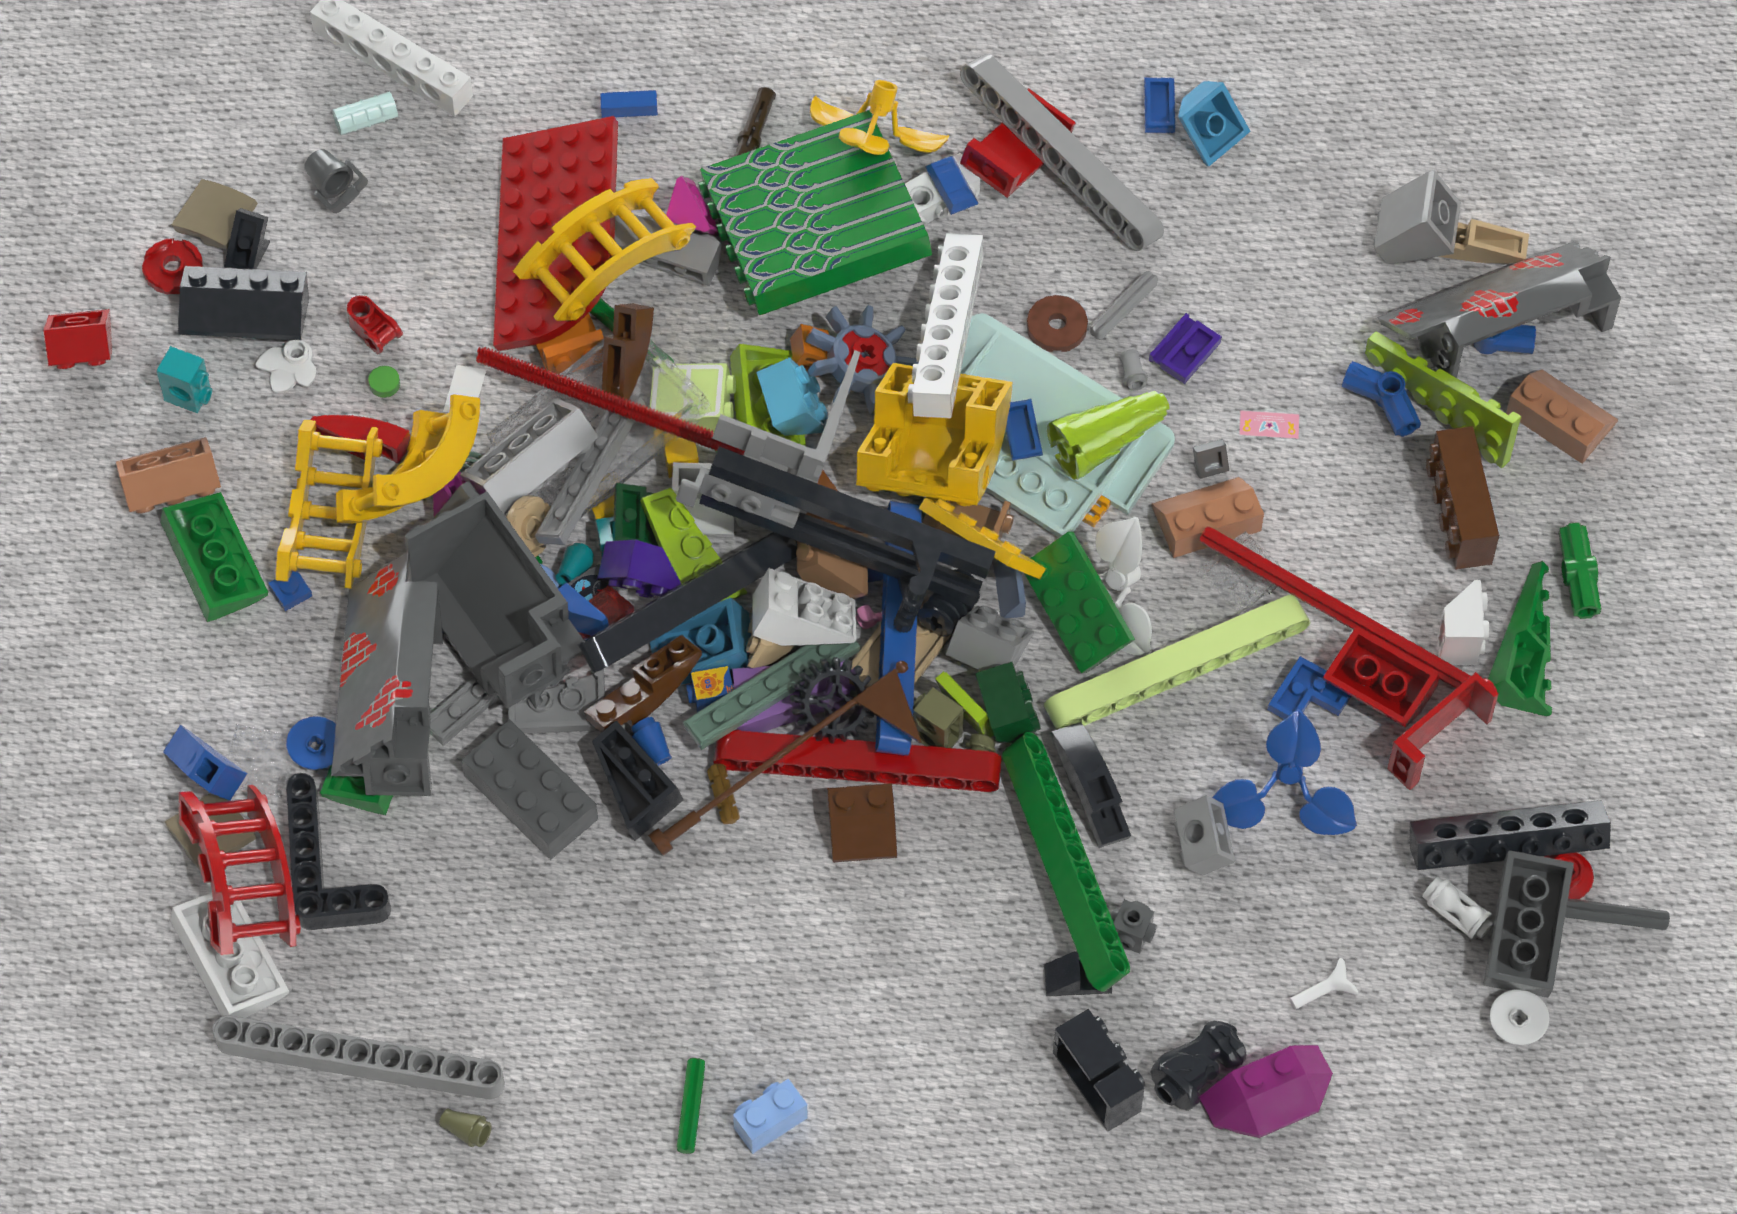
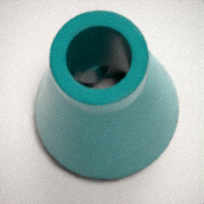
(575, 562)

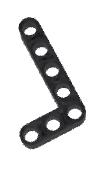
(312, 866)

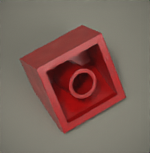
(78, 338)

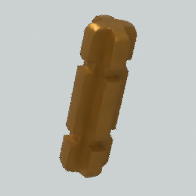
(717, 774)

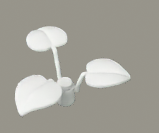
(1122, 547)

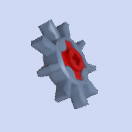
(875, 356)

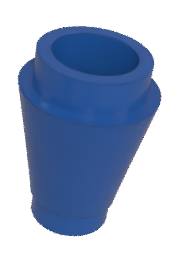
(652, 740)

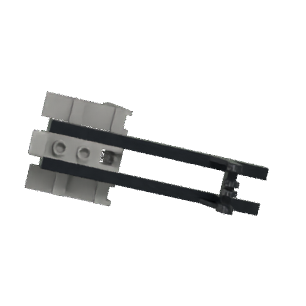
(780, 502)

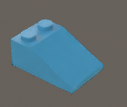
(718, 632)

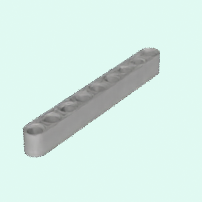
(1062, 152)
(347, 1046)

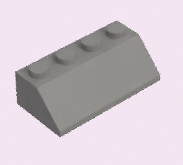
(532, 454)

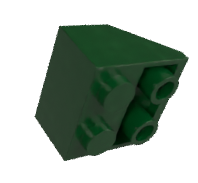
(1008, 702)

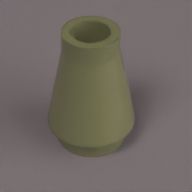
(467, 1127)

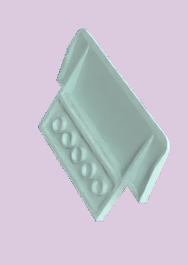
(1039, 484)

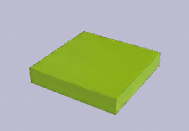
(972, 711)

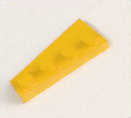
(966, 527)

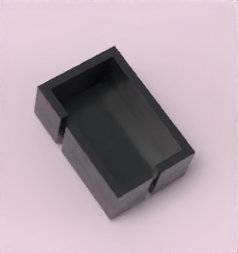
(1099, 1069)

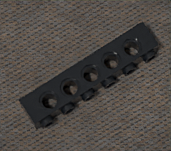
(1493, 834)

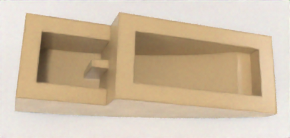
(1489, 243)

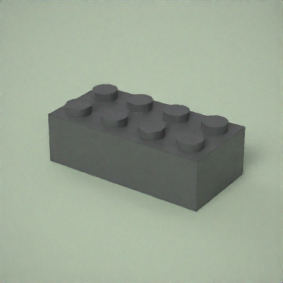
(530, 789)
(1528, 923)

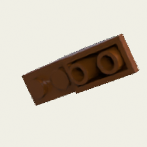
(652, 684)

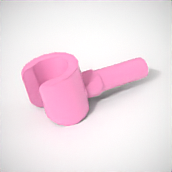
(866, 617)

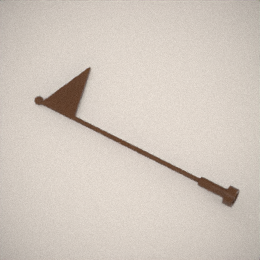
(882, 698)

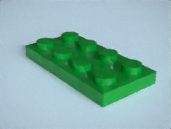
(1079, 603)

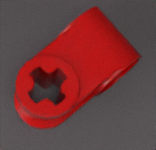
(374, 328)

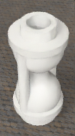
(1446, 898)

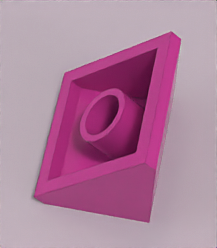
(689, 207)

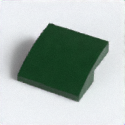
(629, 515)

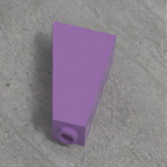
(780, 713)

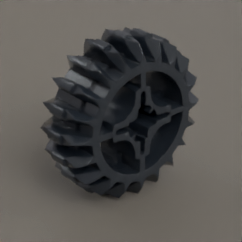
(833, 684)

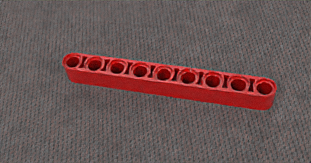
(860, 762)

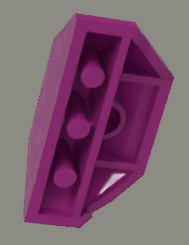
(1269, 1092)

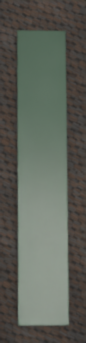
(761, 692)

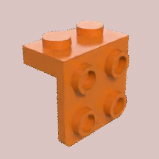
(570, 346)

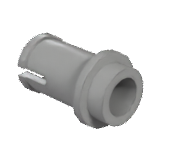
(1134, 377)

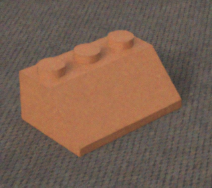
(1560, 415)
(168, 475)
(1225, 506)

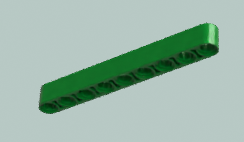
(1066, 862)

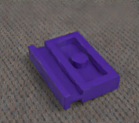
(1185, 348)

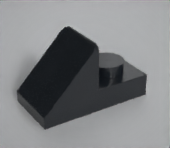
(247, 240)
(1067, 977)

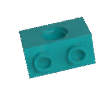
(184, 380)

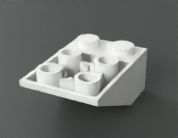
(801, 612)

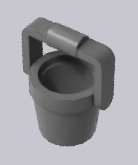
(333, 178)

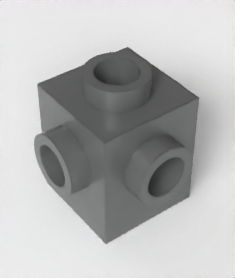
(1134, 925)

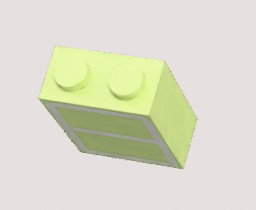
(717, 385)

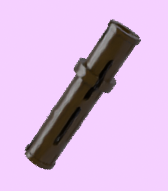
(763, 102)

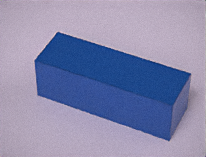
(629, 104)

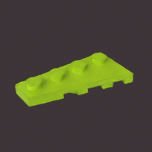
(680, 537)

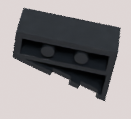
(636, 780)

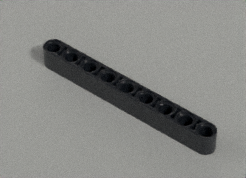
(687, 600)

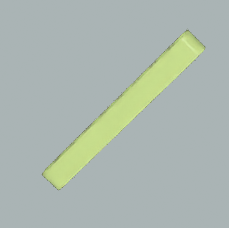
(1178, 663)

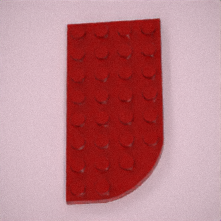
(542, 182)

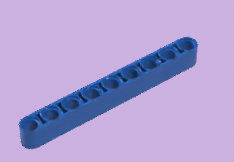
(896, 646)

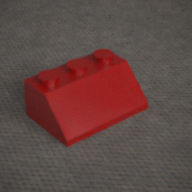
(1382, 677)

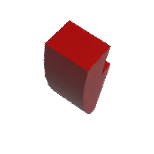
(356, 427)

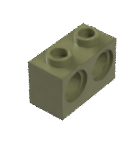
(938, 719)

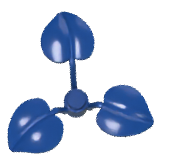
(1294, 746)

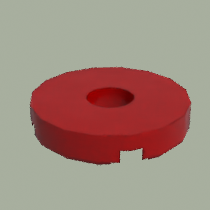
(164, 252)

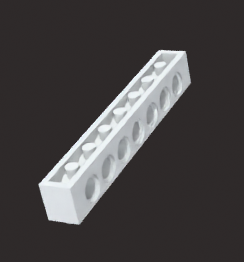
(946, 326)

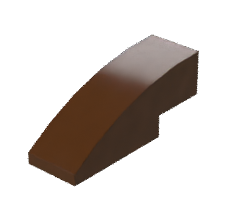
(626, 349)

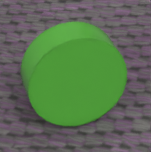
(384, 381)

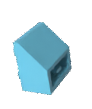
(792, 399)

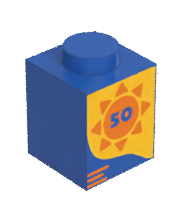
(708, 686)

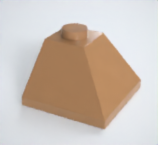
(832, 571)

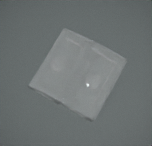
(1235, 583)
(263, 757)

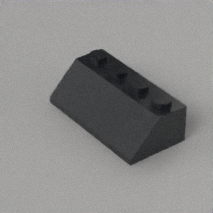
(243, 303)

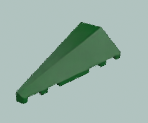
(1525, 650)

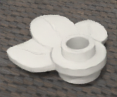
(288, 370)

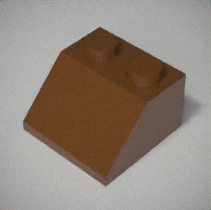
(862, 822)

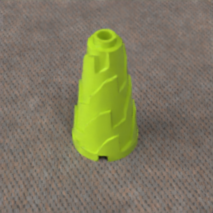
(1101, 431)

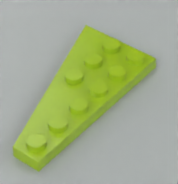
(1450, 399)

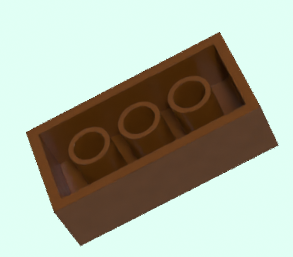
(1463, 498)

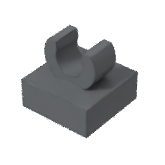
(1211, 458)

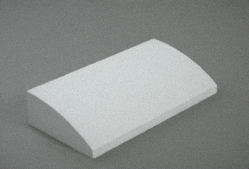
(236, 981)

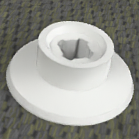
(1531, 1010)

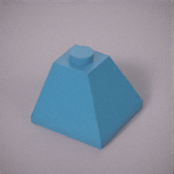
(1212, 120)

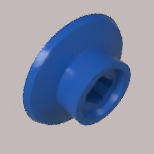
(304, 734)

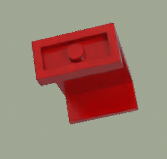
(1003, 158)
(1406, 758)

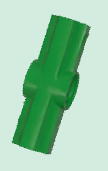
(1579, 570)

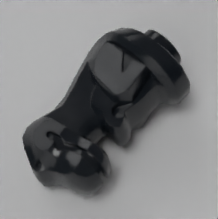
(1187, 1068)

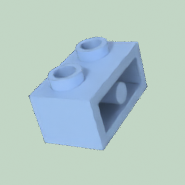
(769, 1115)

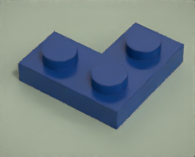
(1306, 685)

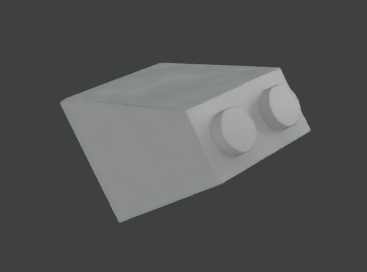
(1417, 221)

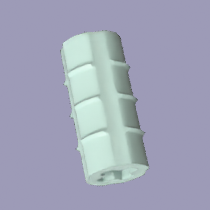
(365, 113)

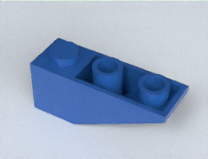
(204, 764)

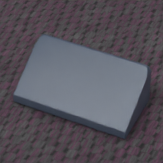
(1009, 591)

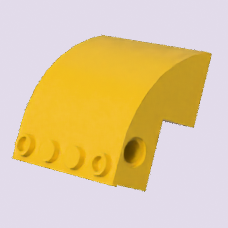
(934, 454)

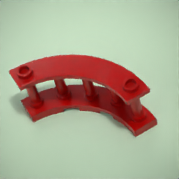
(213, 862)

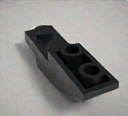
(1093, 783)

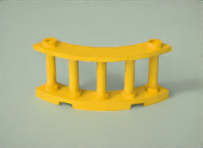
(587, 218)
(435, 456)
(300, 508)

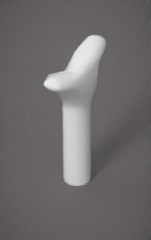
(1336, 981)

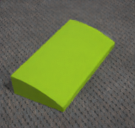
(748, 397)

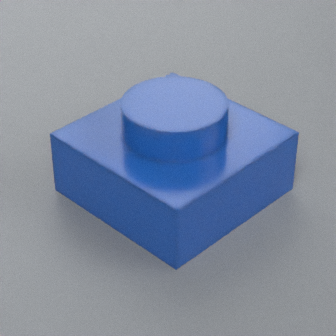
(291, 592)

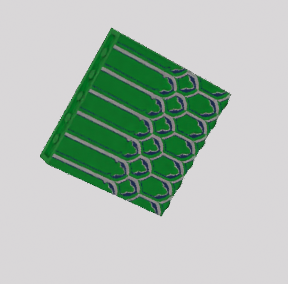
(812, 215)

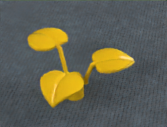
(880, 102)

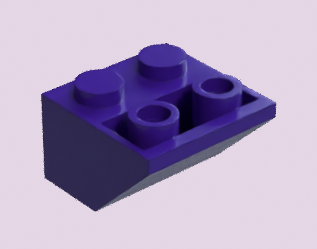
(637, 567)

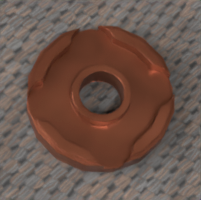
(1057, 308)

